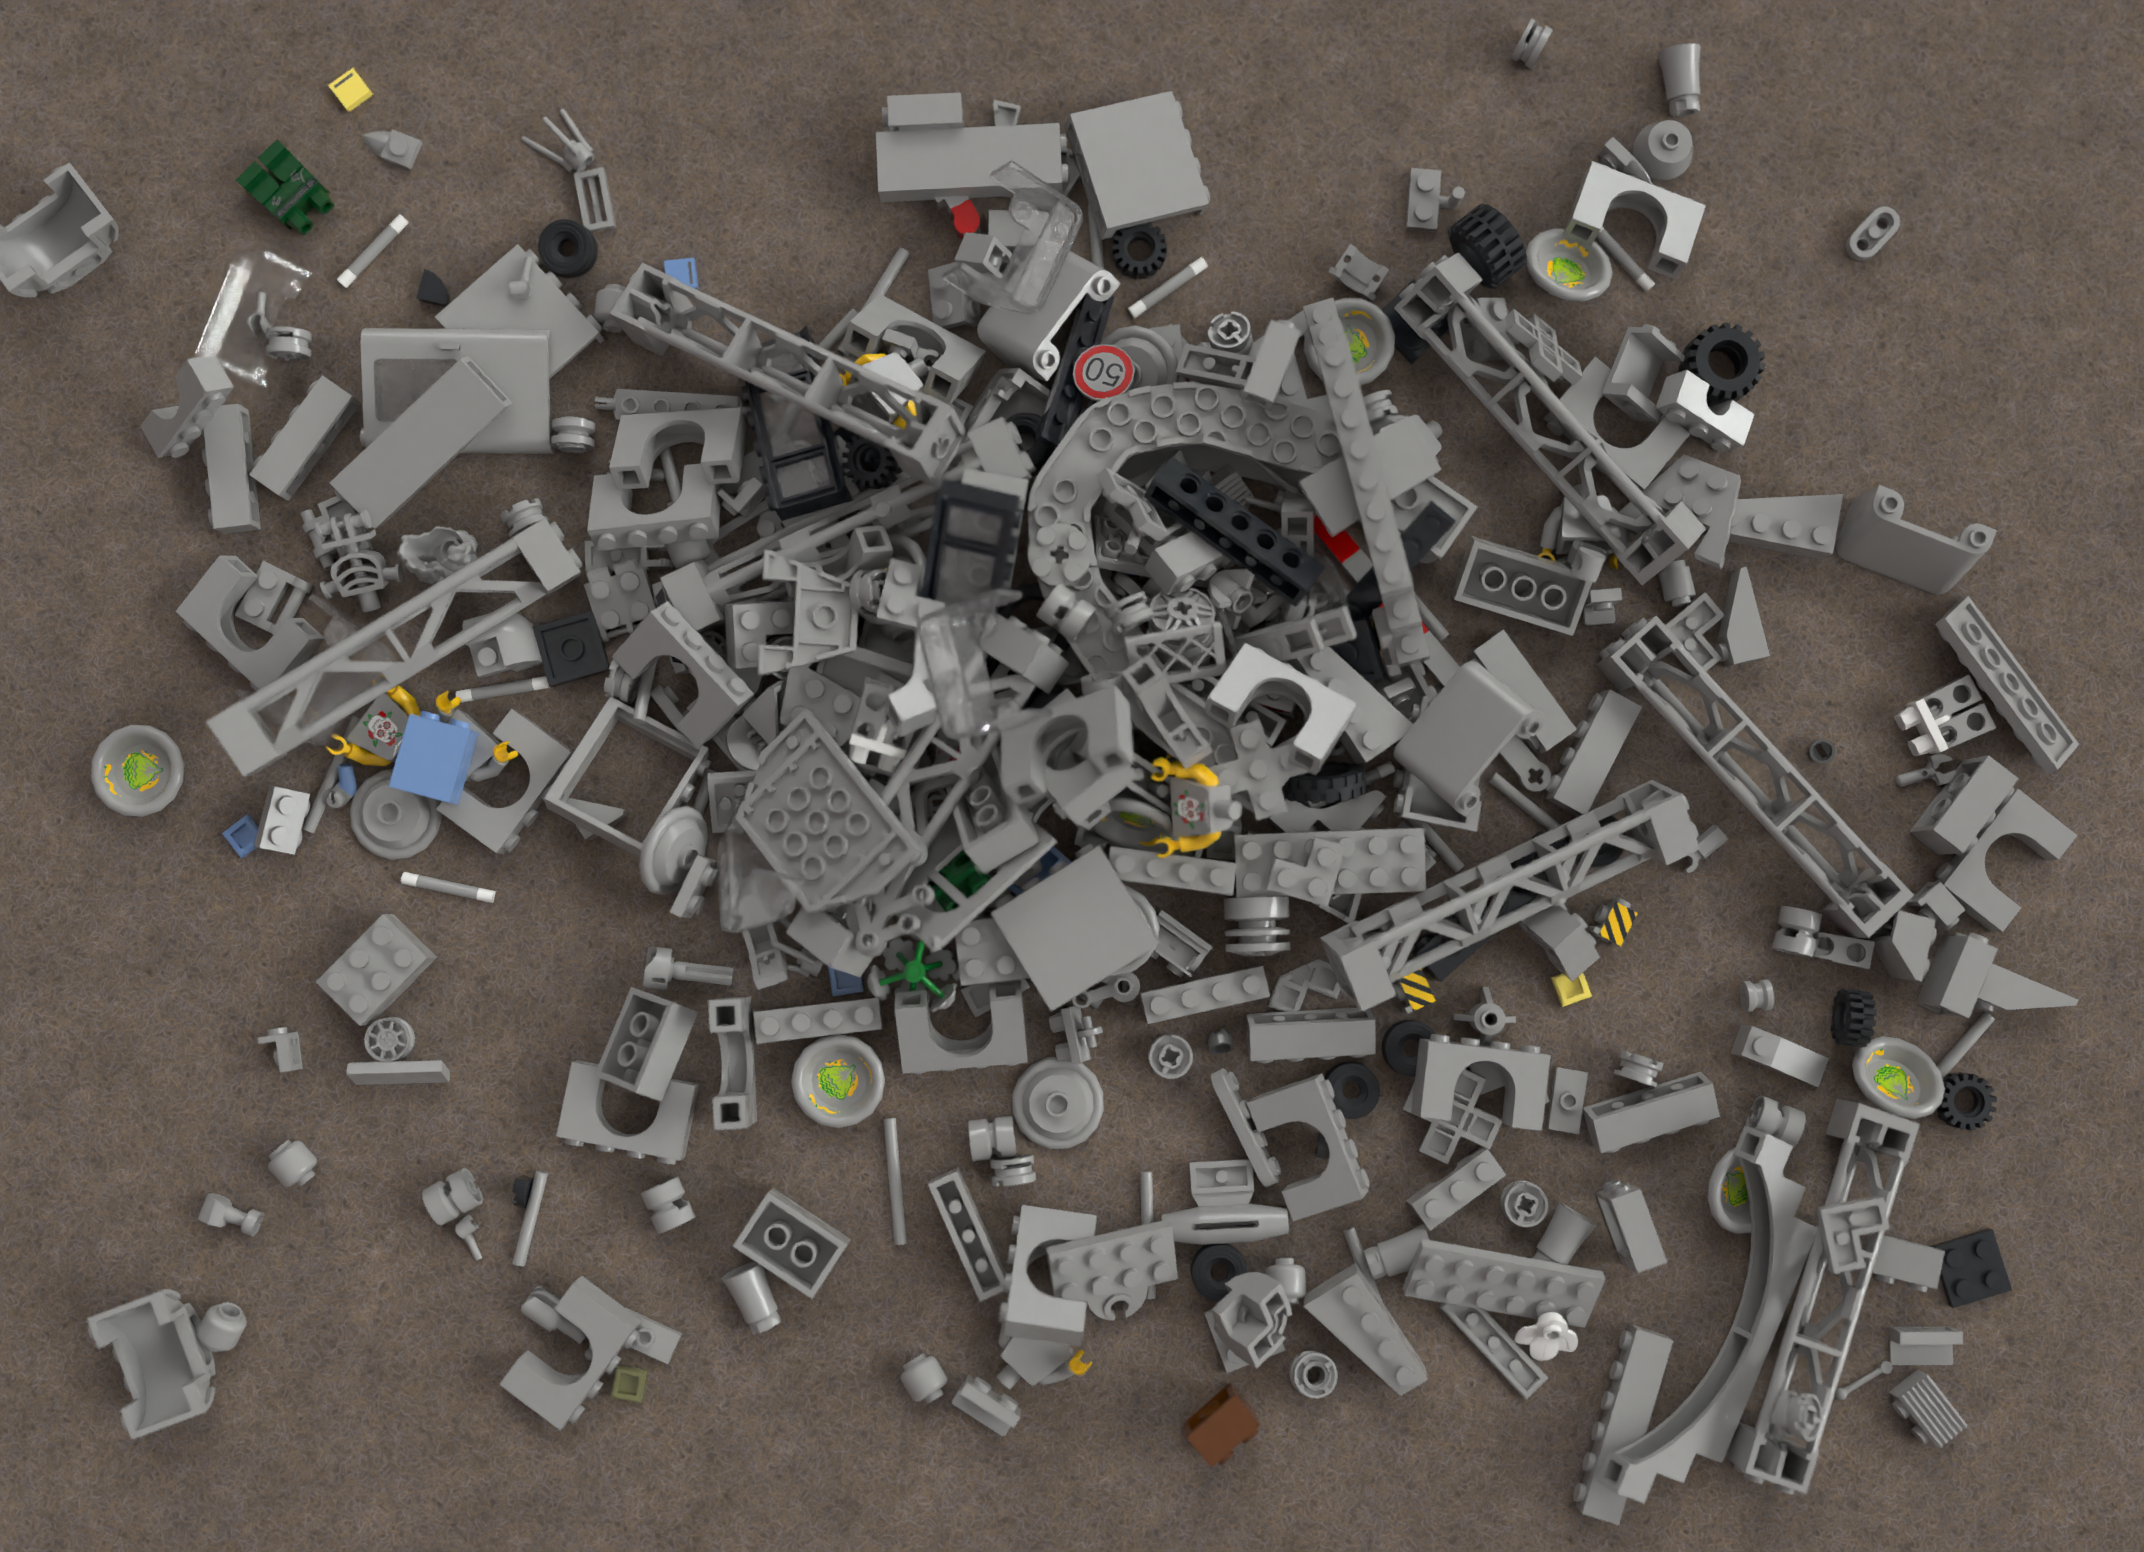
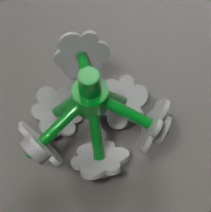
(903, 957)

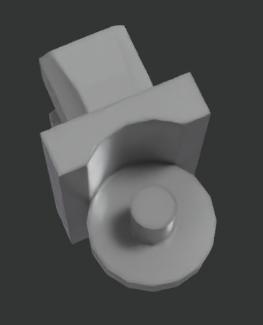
(1079, 1035)

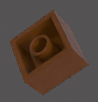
(1221, 1426)

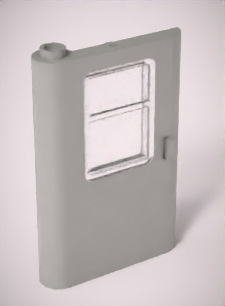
(406, 362)

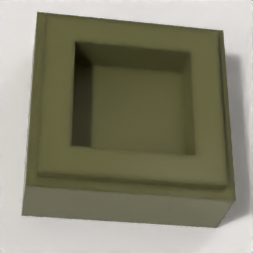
(629, 1383)

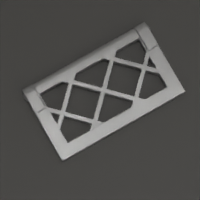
(1194, 671)

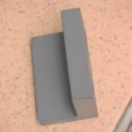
(1923, 1345)

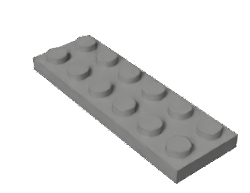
(2007, 685)
(1370, 864)
(1502, 1282)

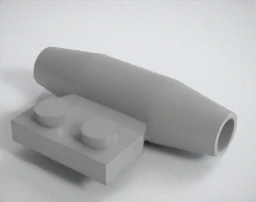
(1224, 1210)

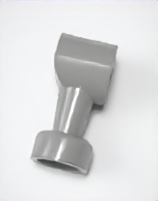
(218, 1211)

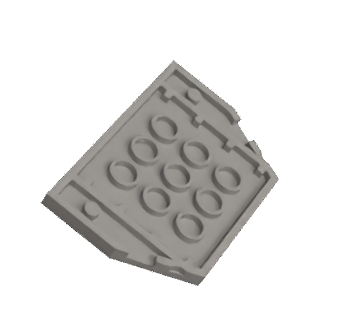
(822, 819)

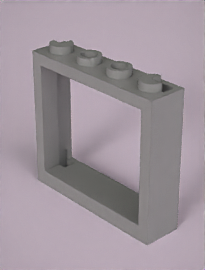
(586, 751)

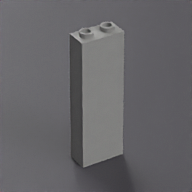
(960, 160)
(421, 442)

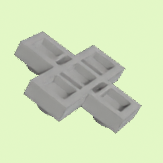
(1542, 344)
(1258, 769)
(1465, 1120)

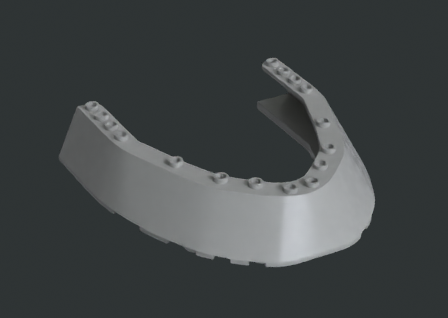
(1211, 430)

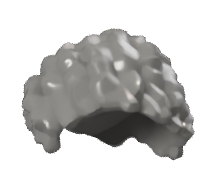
(437, 553)

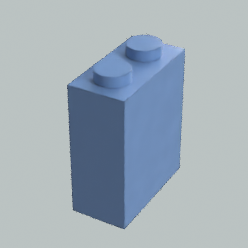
(434, 757)

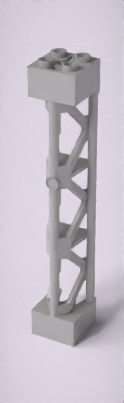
(1445, 292)
(659, 314)
(702, 592)
(1036, 664)
(1659, 831)
(1858, 902)
(1763, 1451)

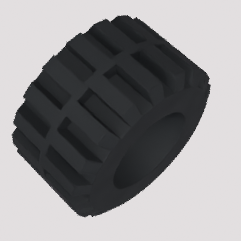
(1488, 245)
(1739, 348)

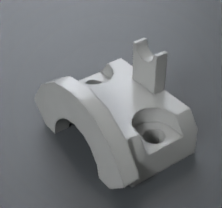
(1358, 273)

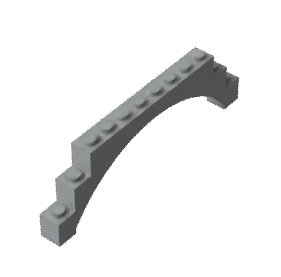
(1367, 482)
(1714, 1408)

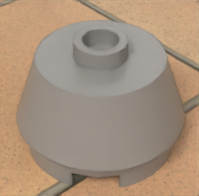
(1664, 149)

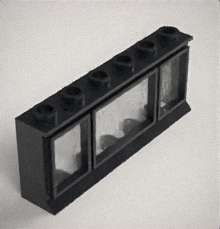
(795, 445)
(970, 543)

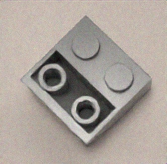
(1905, 945)

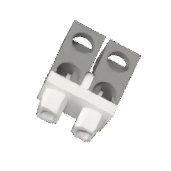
(1935, 720)
(874, 731)

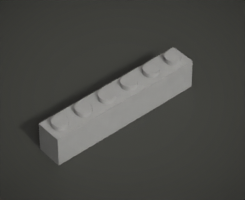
(1624, 1417)

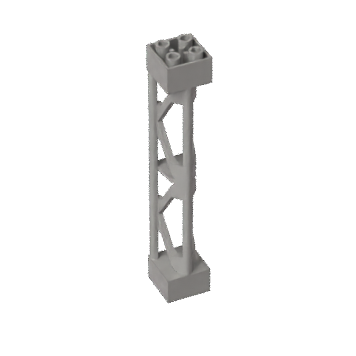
(253, 743)

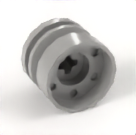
(1181, 611)
(1257, 925)

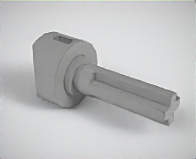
(661, 969)

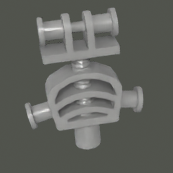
(366, 583)

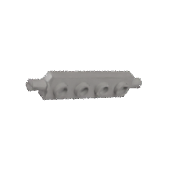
(643, 401)

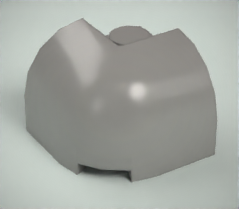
(504, 646)
(1252, 1316)

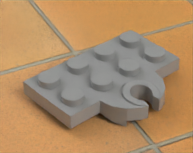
(1113, 1267)

